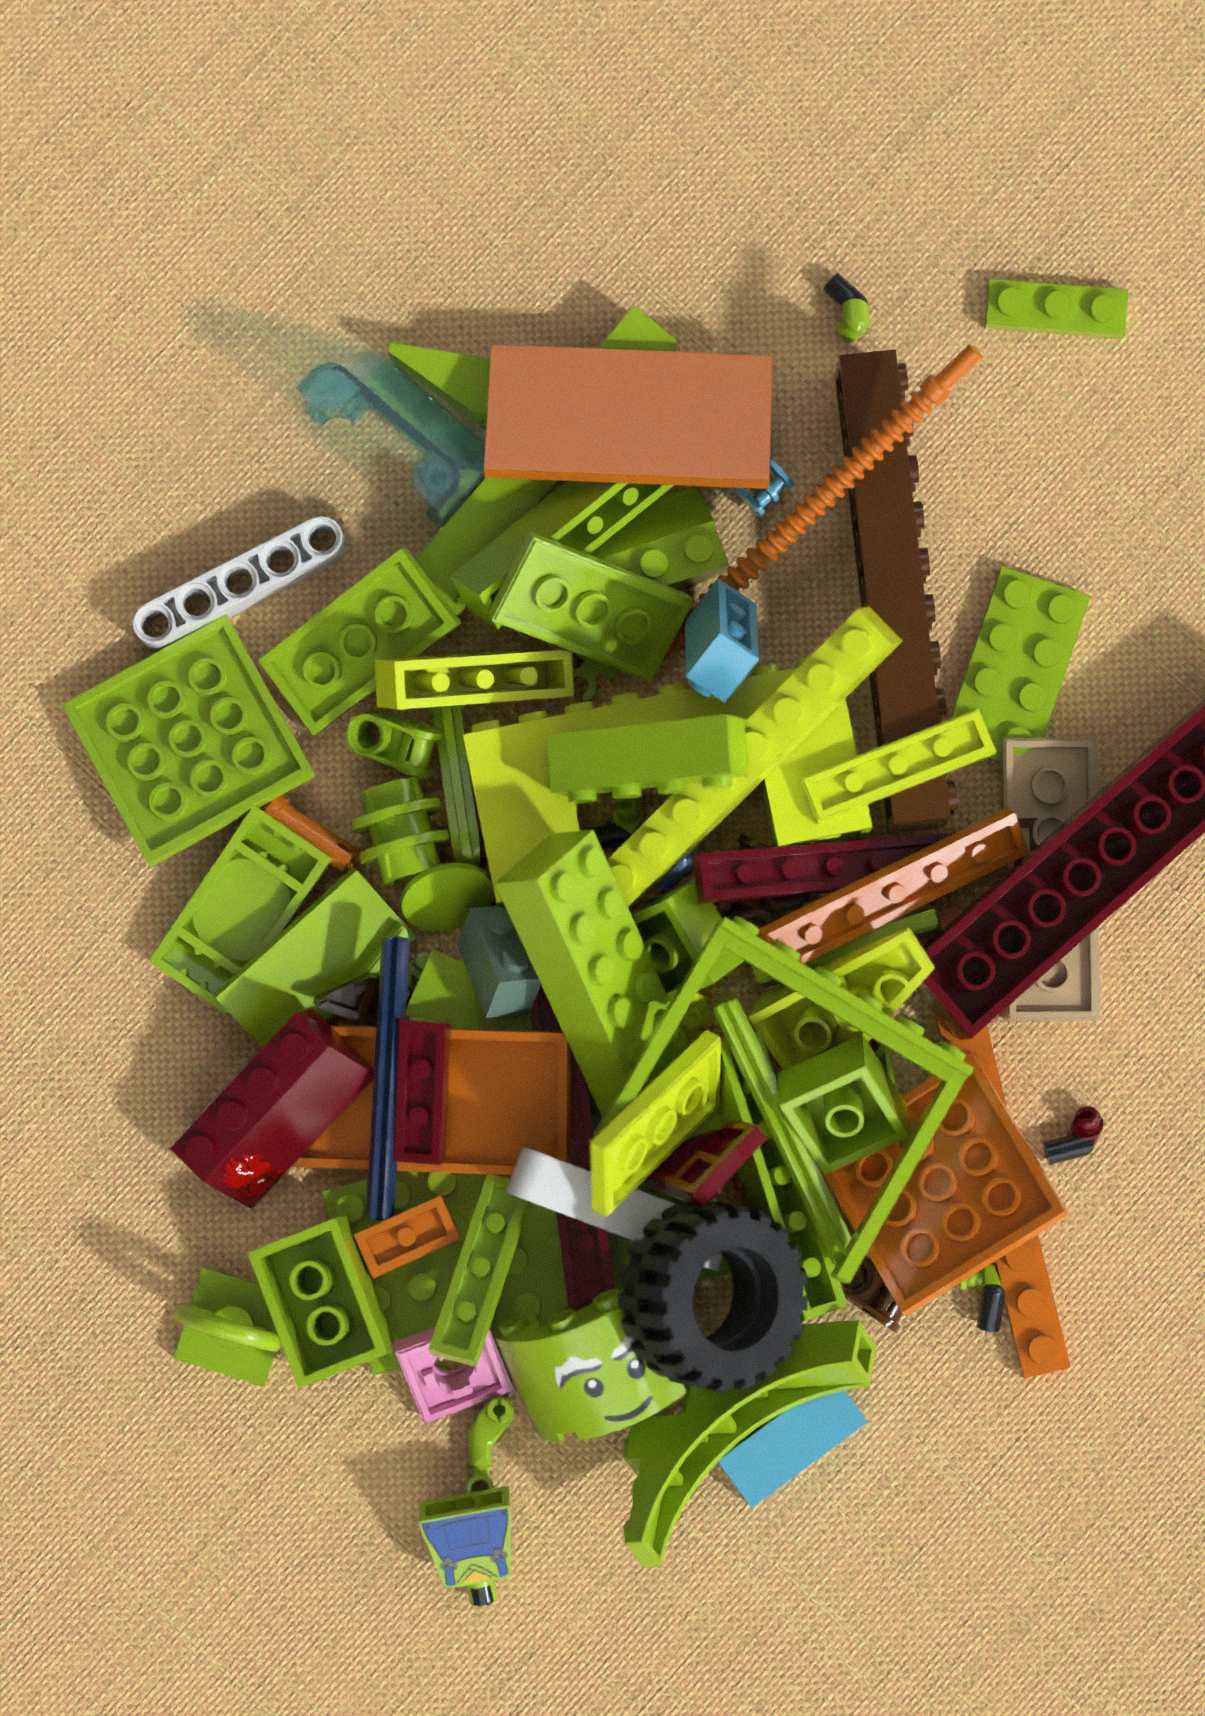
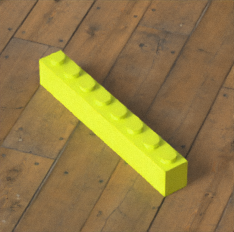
(770, 737)

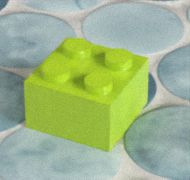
(676, 931)
(843, 1104)

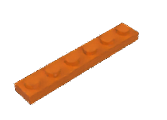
(900, 887)

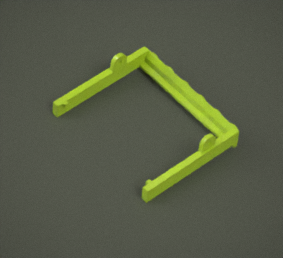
(859, 1011)

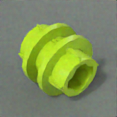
(400, 830)

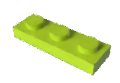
(1056, 308)

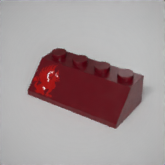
(274, 1109)

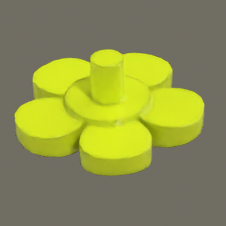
(695, 1017)

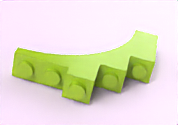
(679, 1450)

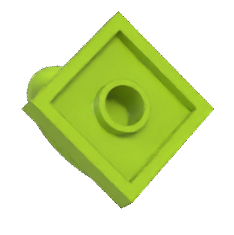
(228, 1328)

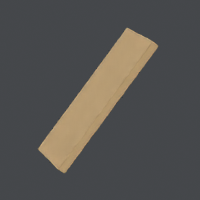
(1051, 786)

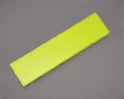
(897, 766)

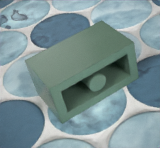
(497, 963)

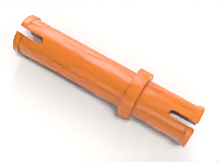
(342, 852)

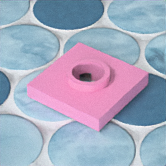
(446, 1392)

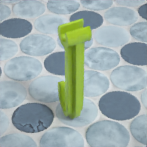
(457, 784)

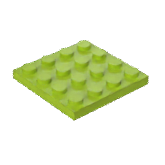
(188, 740)

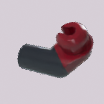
(1080, 1138)

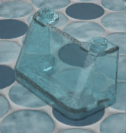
(369, 380)

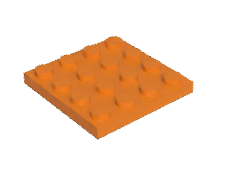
(964, 1203)

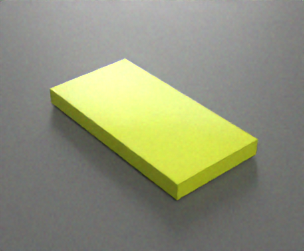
(655, 1123)

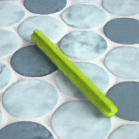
(792, 1149)

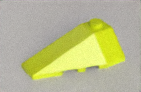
(802, 1029)

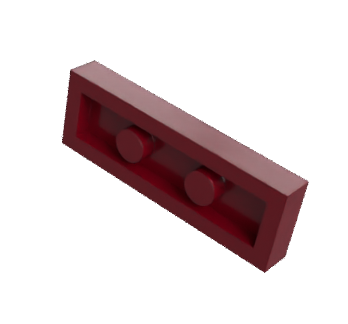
(422, 1090)

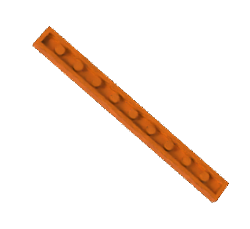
(1023, 1270)

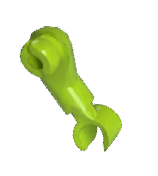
(483, 1434)

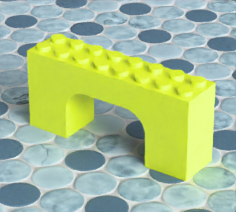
(513, 769)

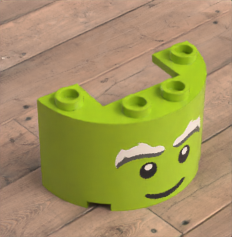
(581, 1371)

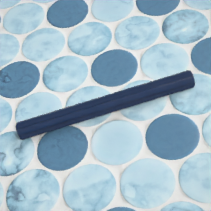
(391, 1008)

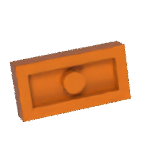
(407, 1236)

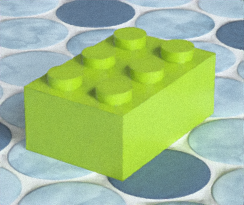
(322, 1301)

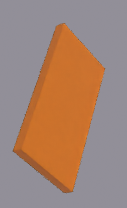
(629, 416)
(501, 1097)

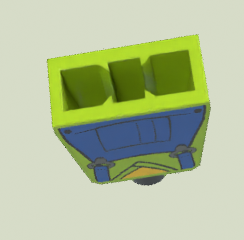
(470, 1540)

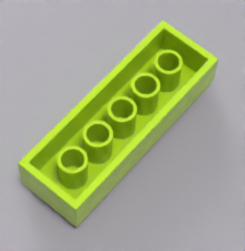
(589, 959)

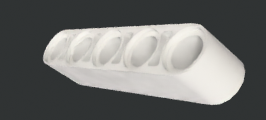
(253, 563)
(569, 1192)

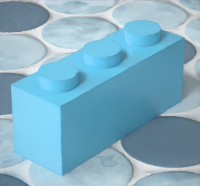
(720, 641)
(790, 1444)

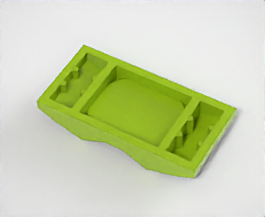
(240, 904)

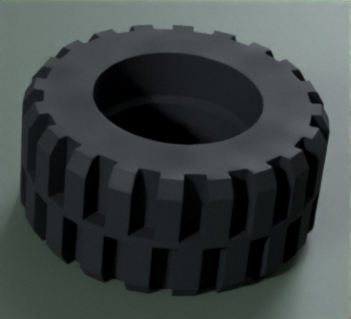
(763, 1305)

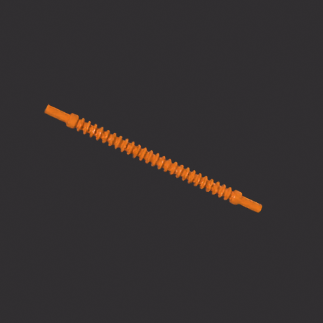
(933, 391)

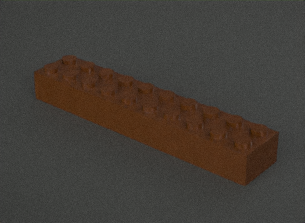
(893, 576)

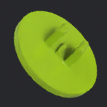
(444, 894)

